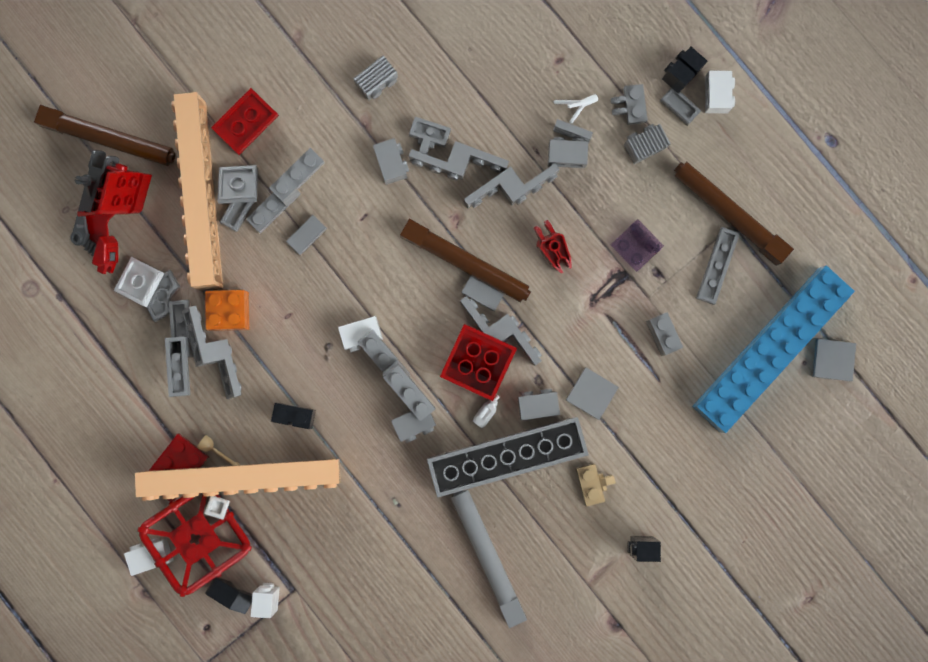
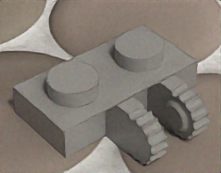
(634, 103)

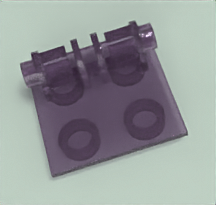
(637, 245)

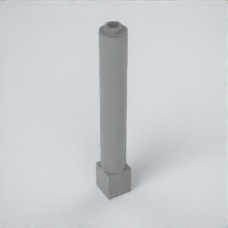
(488, 558)

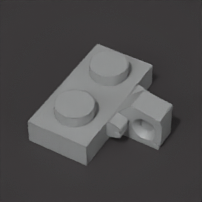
(429, 134)

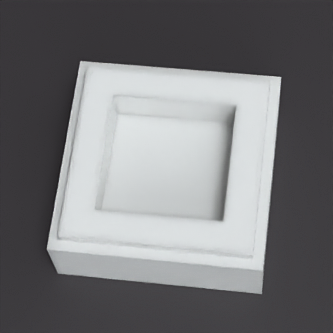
(217, 507)

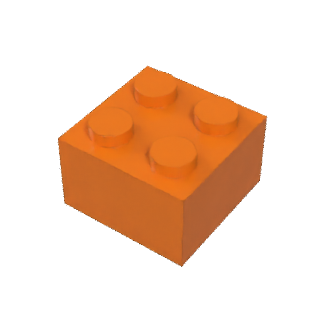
(227, 310)

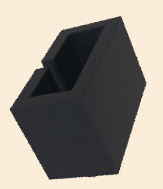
(684, 69)
(287, 414)
(644, 548)

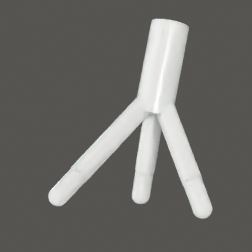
(574, 103)

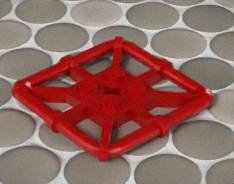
(191, 552)

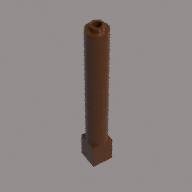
(130, 144)
(770, 245)
(465, 261)

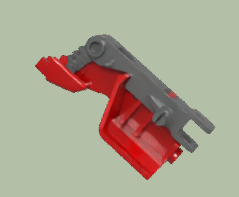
(105, 194)

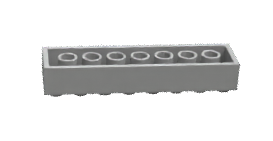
(507, 456)

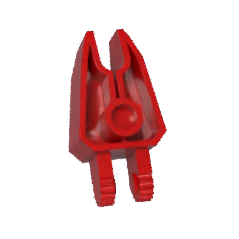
(553, 247)

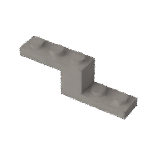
(458, 161)
(511, 186)
(285, 190)
(502, 329)
(178, 351)
(212, 352)
(396, 375)

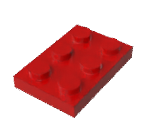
(245, 121)
(180, 455)

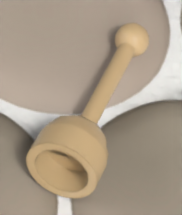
(207, 444)

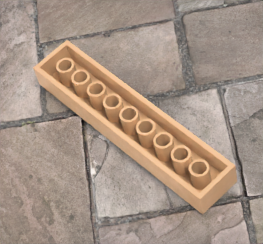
(197, 192)
(240, 477)

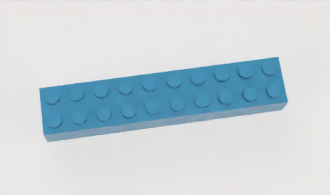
(773, 349)

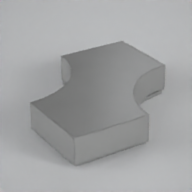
(159, 303)

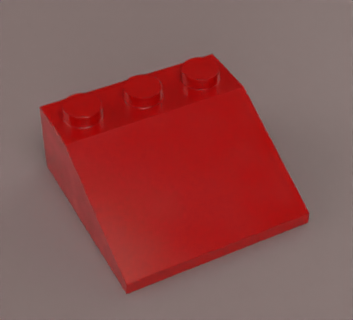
(478, 362)

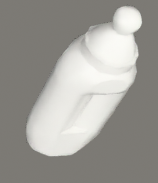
(486, 412)

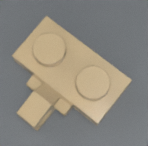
(593, 484)

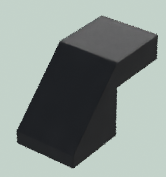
(229, 596)

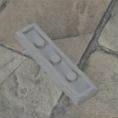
(717, 266)

